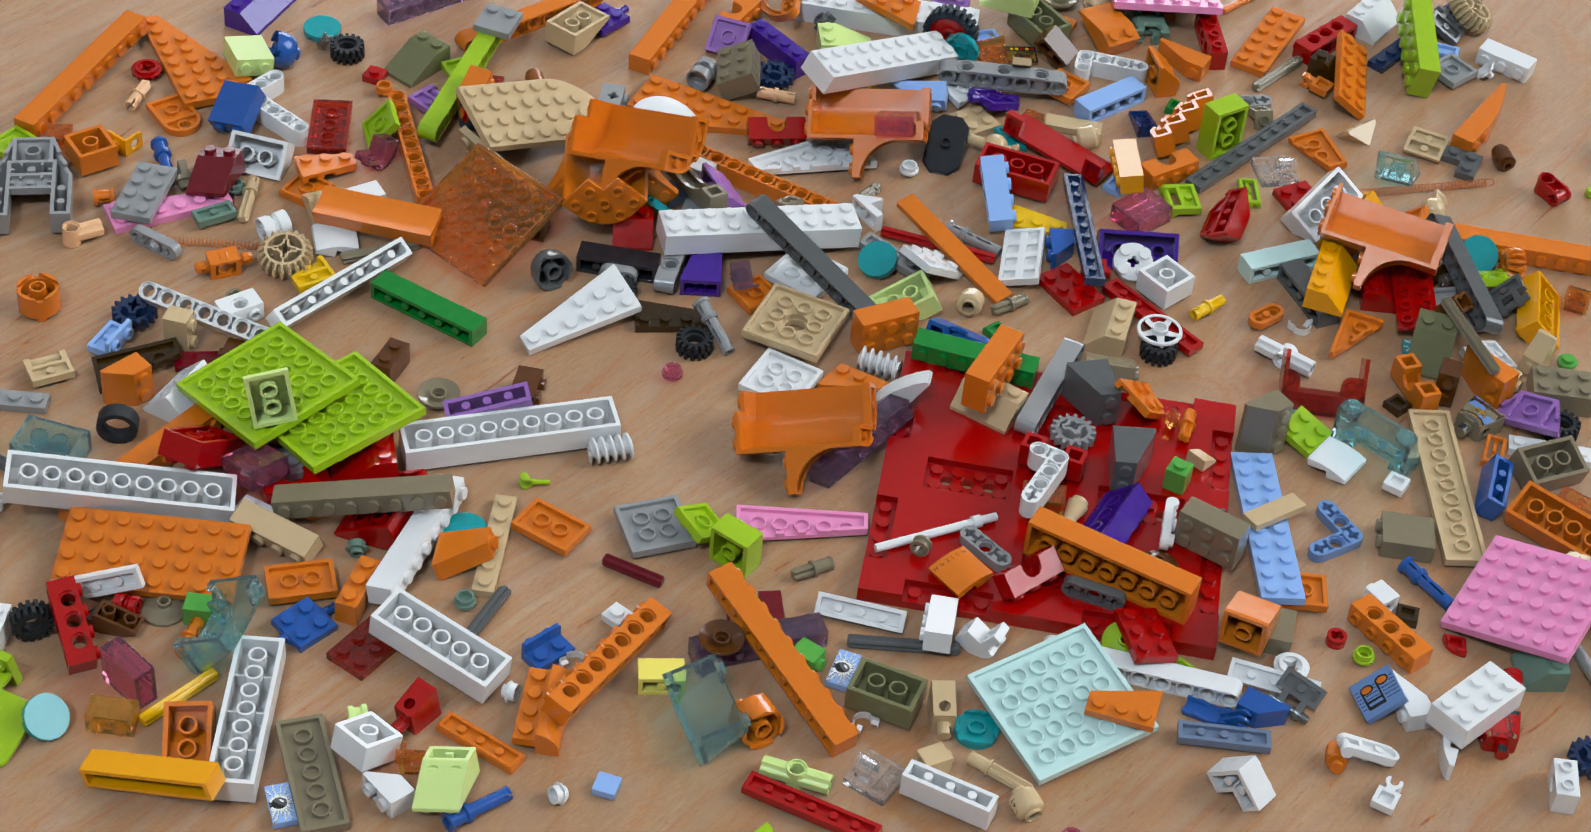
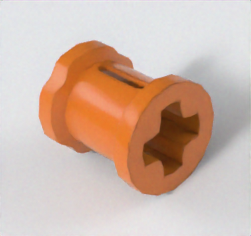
(103, 196)

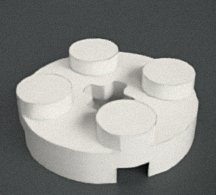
(1127, 251)

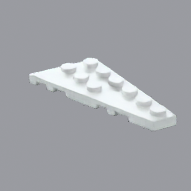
(808, 157)
(592, 307)

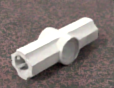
(1275, 352)

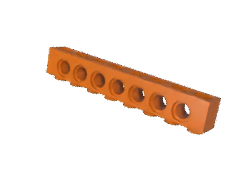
(606, 661)

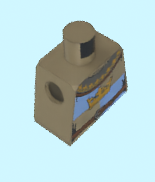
(1477, 420)

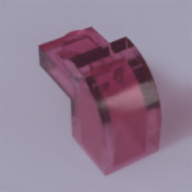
(380, 153)

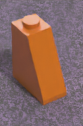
(463, 550)

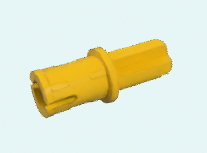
(1207, 307)

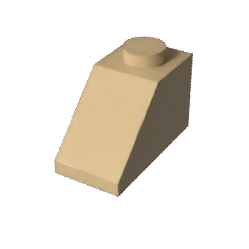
(1539, 351)

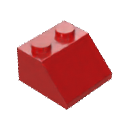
(635, 231)

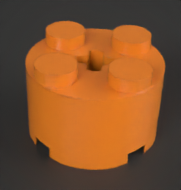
(38, 296)
(764, 720)

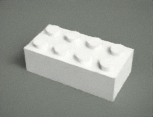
(1475, 704)

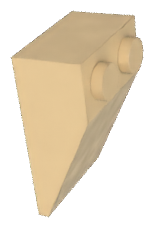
(575, 27)

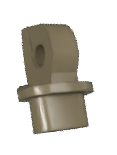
(183, 175)

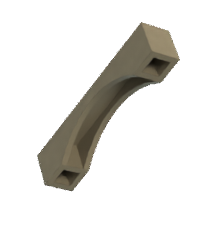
(700, 192)

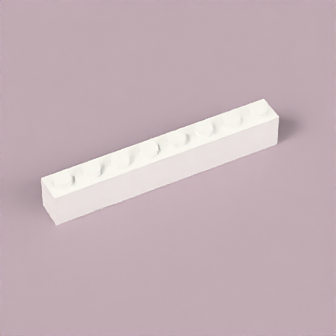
(340, 284)
(412, 548)

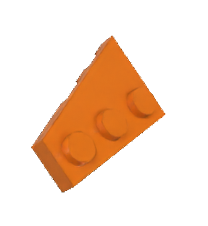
(319, 165)
(1125, 708)

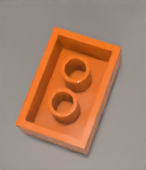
(885, 325)

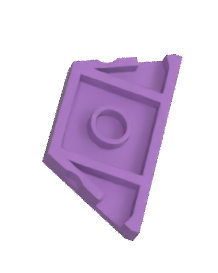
(1532, 413)

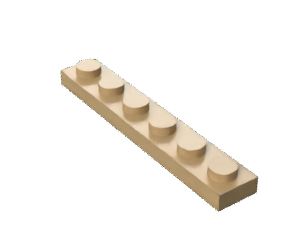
(500, 521)

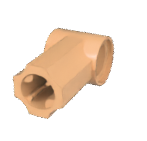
(76, 232)

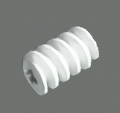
(879, 364)
(610, 447)

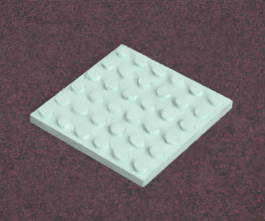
(1042, 701)

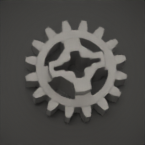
(1072, 431)

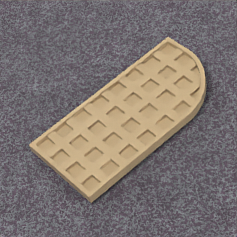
(523, 112)

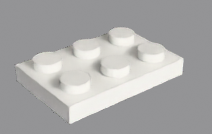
(931, 261)

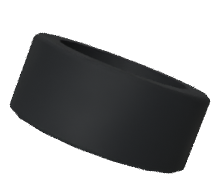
(119, 412)

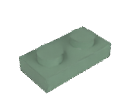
(214, 214)

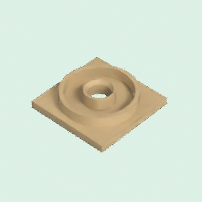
(788, 308)

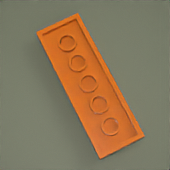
(1267, 42)
(1350, 75)

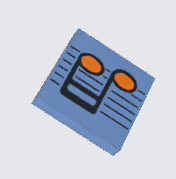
(1378, 694)

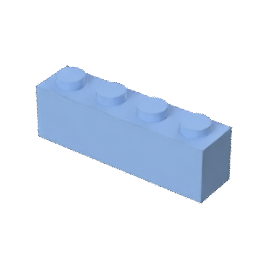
(1110, 100)
(996, 193)

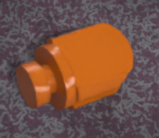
(1334, 759)

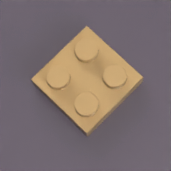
(978, 120)

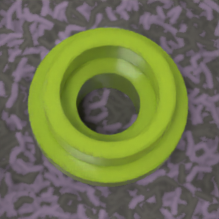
(1363, 655)

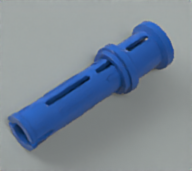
(161, 151)
(1420, 577)
(470, 811)

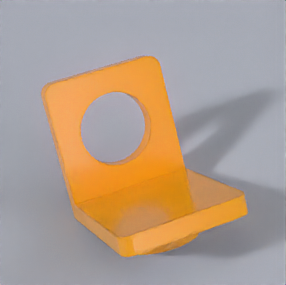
(124, 145)

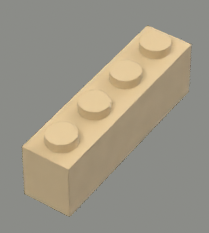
(277, 532)

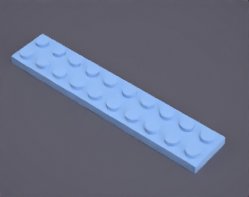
(1271, 547)

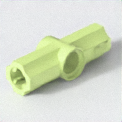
(796, 774)

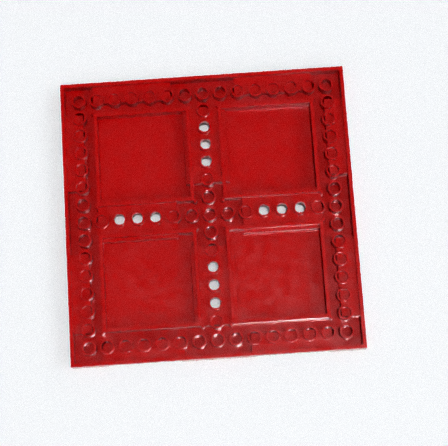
(956, 450)

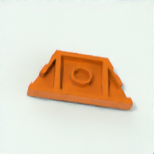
(900, 11)
(1142, 397)

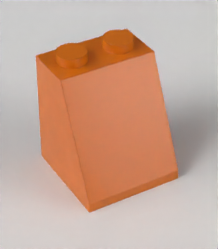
(1249, 623)

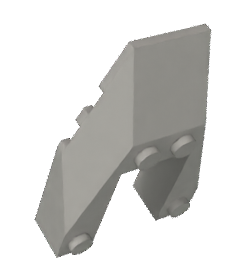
(39, 168)

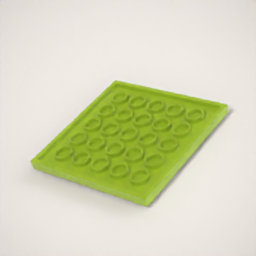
(313, 378)
(353, 420)

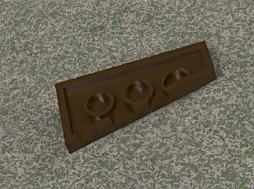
(664, 318)
(155, 353)

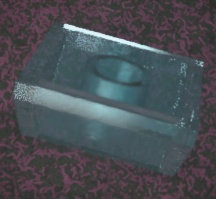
(1396, 168)

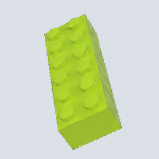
(1418, 47)

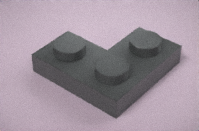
(1467, 162)

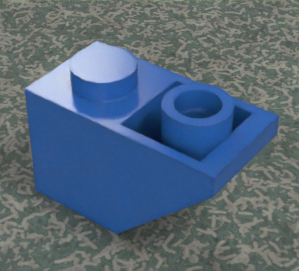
(1060, 246)
(1264, 709)

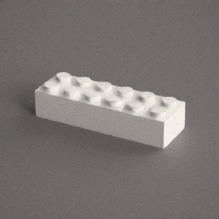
(440, 645)

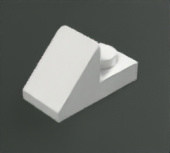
(869, 210)

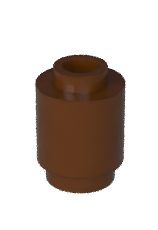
(1503, 157)

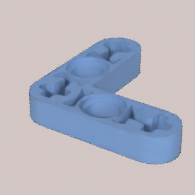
(1347, 537)

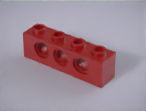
(1323, 38)
(1211, 40)
(76, 659)

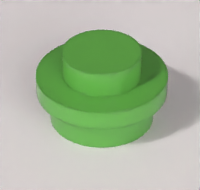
(1567, 361)

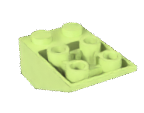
(445, 779)

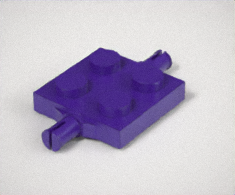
(617, 18)
(993, 99)

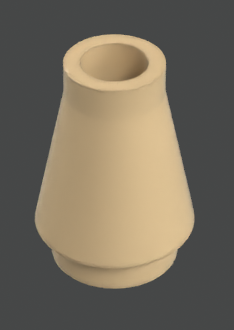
(1076, 508)

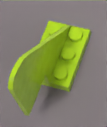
(10, 709)

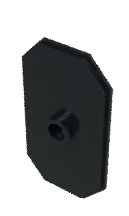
(945, 144)

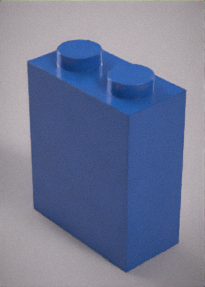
(236, 107)

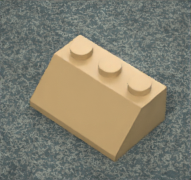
(1110, 327)
(999, 416)

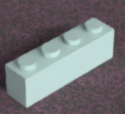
(1265, 263)

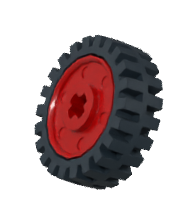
(951, 20)

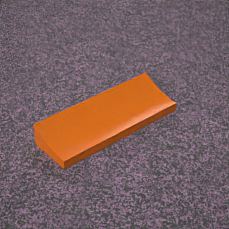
(377, 215)

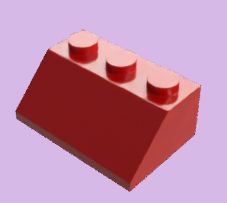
(1377, 293)

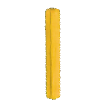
(181, 694)

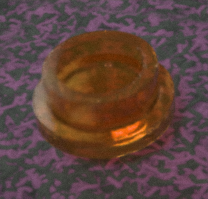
(1171, 419)

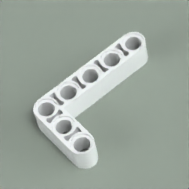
(275, 116)

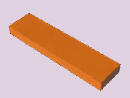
(486, 745)

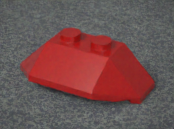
(1228, 217)

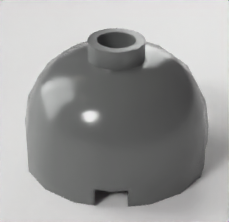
(550, 269)

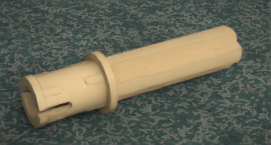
(249, 194)
(996, 771)

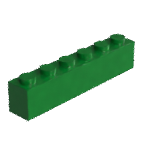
(429, 308)
(961, 353)

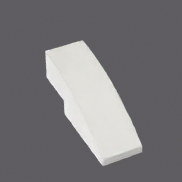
(906, 386)

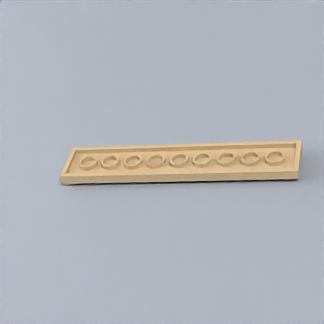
(1447, 488)

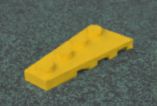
(1031, 219)

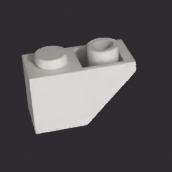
(389, 792)

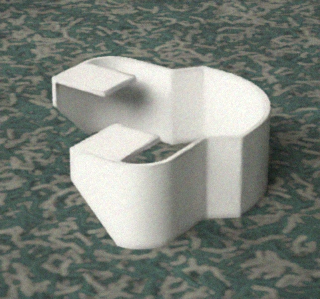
(1301, 332)
(563, 661)
(874, 720)

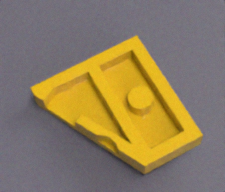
(313, 275)

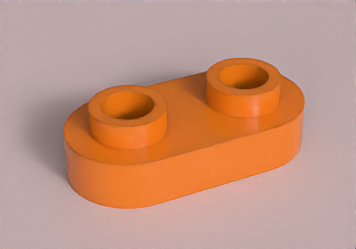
(1265, 316)

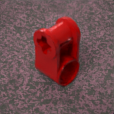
(1550, 188)

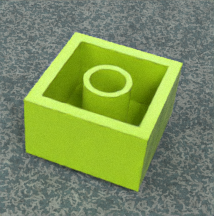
(737, 543)

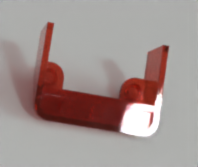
(1318, 401)

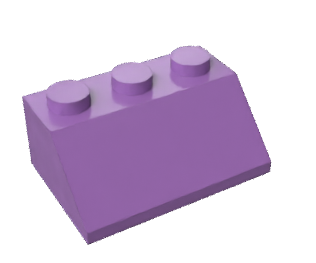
(713, 176)

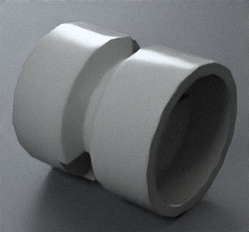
(702, 73)

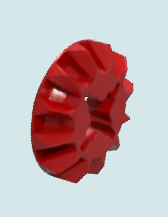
(153, 69)

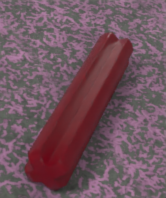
(633, 570)

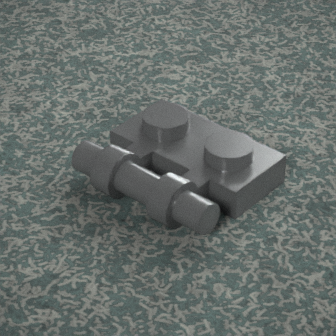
(1447, 25)
(1507, 291)
(1302, 690)

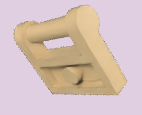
(48, 369)

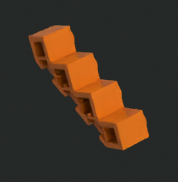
(1175, 128)

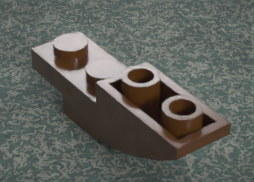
(110, 618)

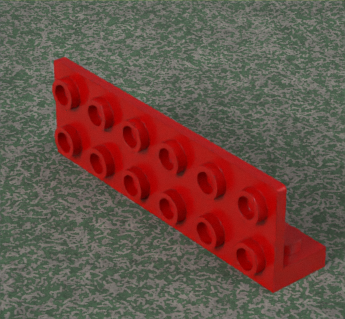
(1057, 147)
(1411, 292)

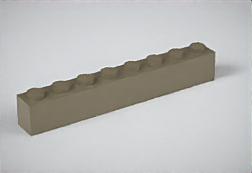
(363, 496)

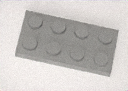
(144, 193)

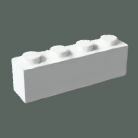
(948, 794)

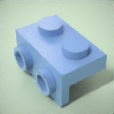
(111, 337)

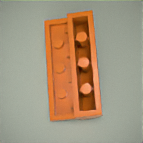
(532, 724)

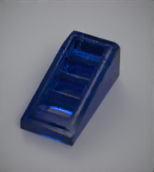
(1142, 122)

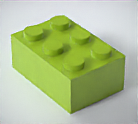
(1222, 125)

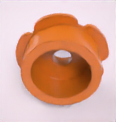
(383, 88)

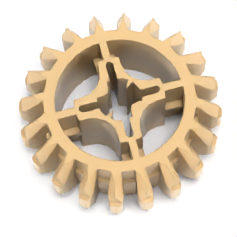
(1472, 15)
(276, 261)

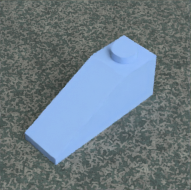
(938, 88)

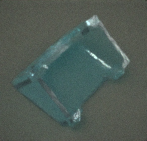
(1388, 439)
(232, 609)
(705, 707)

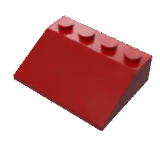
(371, 462)
(377, 528)

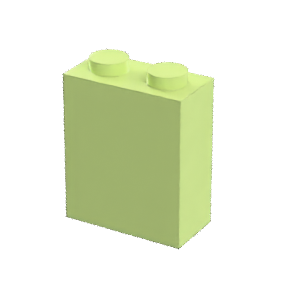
(248, 55)

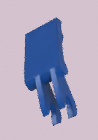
(1209, 713)

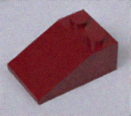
(216, 171)

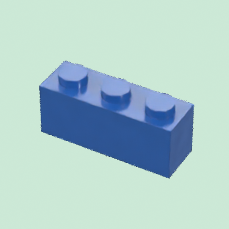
(1493, 487)

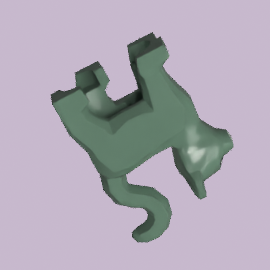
(1149, 25)

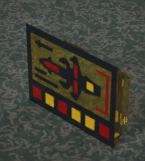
(1021, 51)

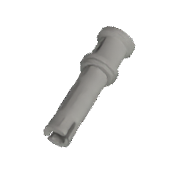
(966, 236)
(710, 318)

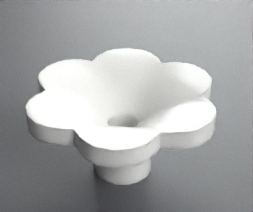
(1486, 70)

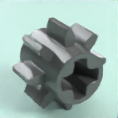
(822, 18)

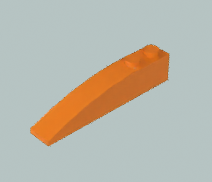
(1480, 124)

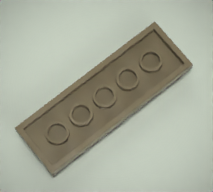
(312, 774)

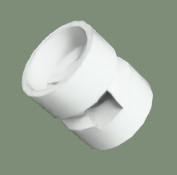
(275, 222)

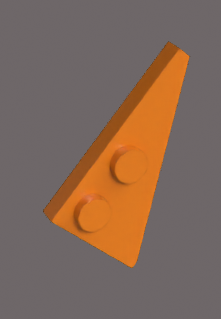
(1352, 330)
(845, 375)

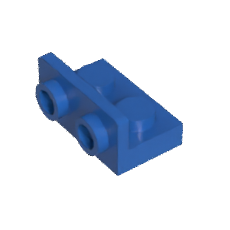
(545, 648)

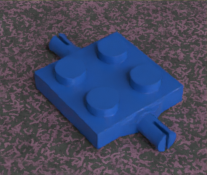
(305, 624)

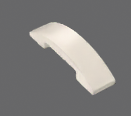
(1447, 757)

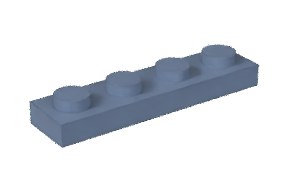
(1224, 736)

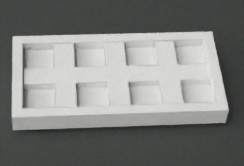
(1022, 256)

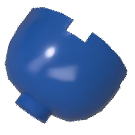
(284, 49)

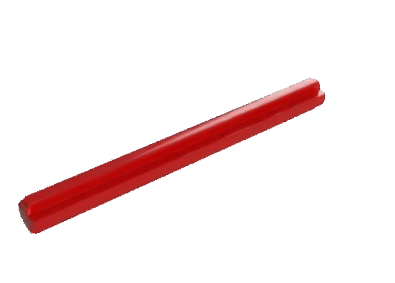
(923, 241)

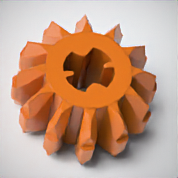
(1513, 261)

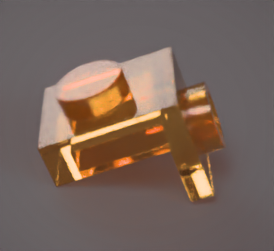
(409, 760)

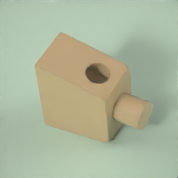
(942, 714)

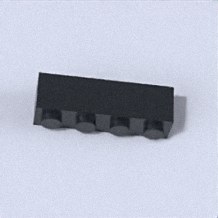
(594, 255)

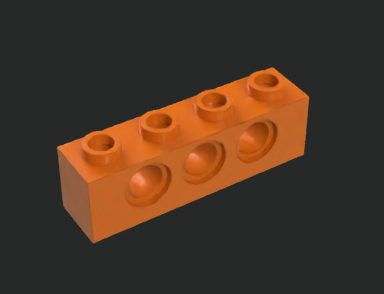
(1389, 633)

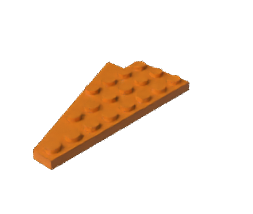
(189, 66)
(722, 114)

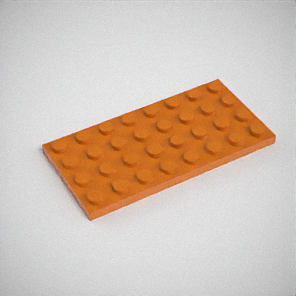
(171, 551)

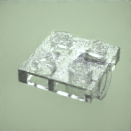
(1275, 170)
(874, 776)

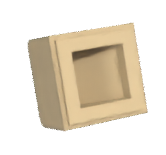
(1200, 459)

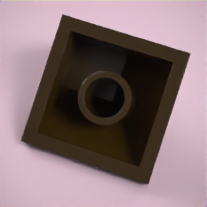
(1322, 65)

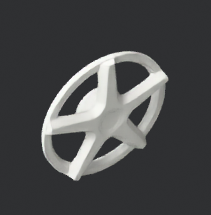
(1160, 330)

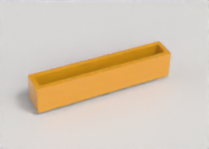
(152, 774)

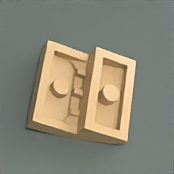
(1426, 144)

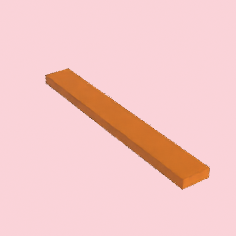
(953, 249)

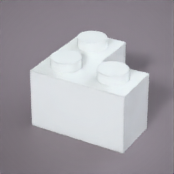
(1245, 779)

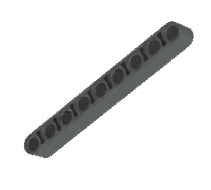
(807, 254)
(1467, 279)

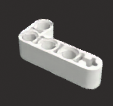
(1108, 67)
(1050, 470)

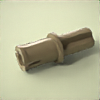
(1009, 304)
(812, 568)

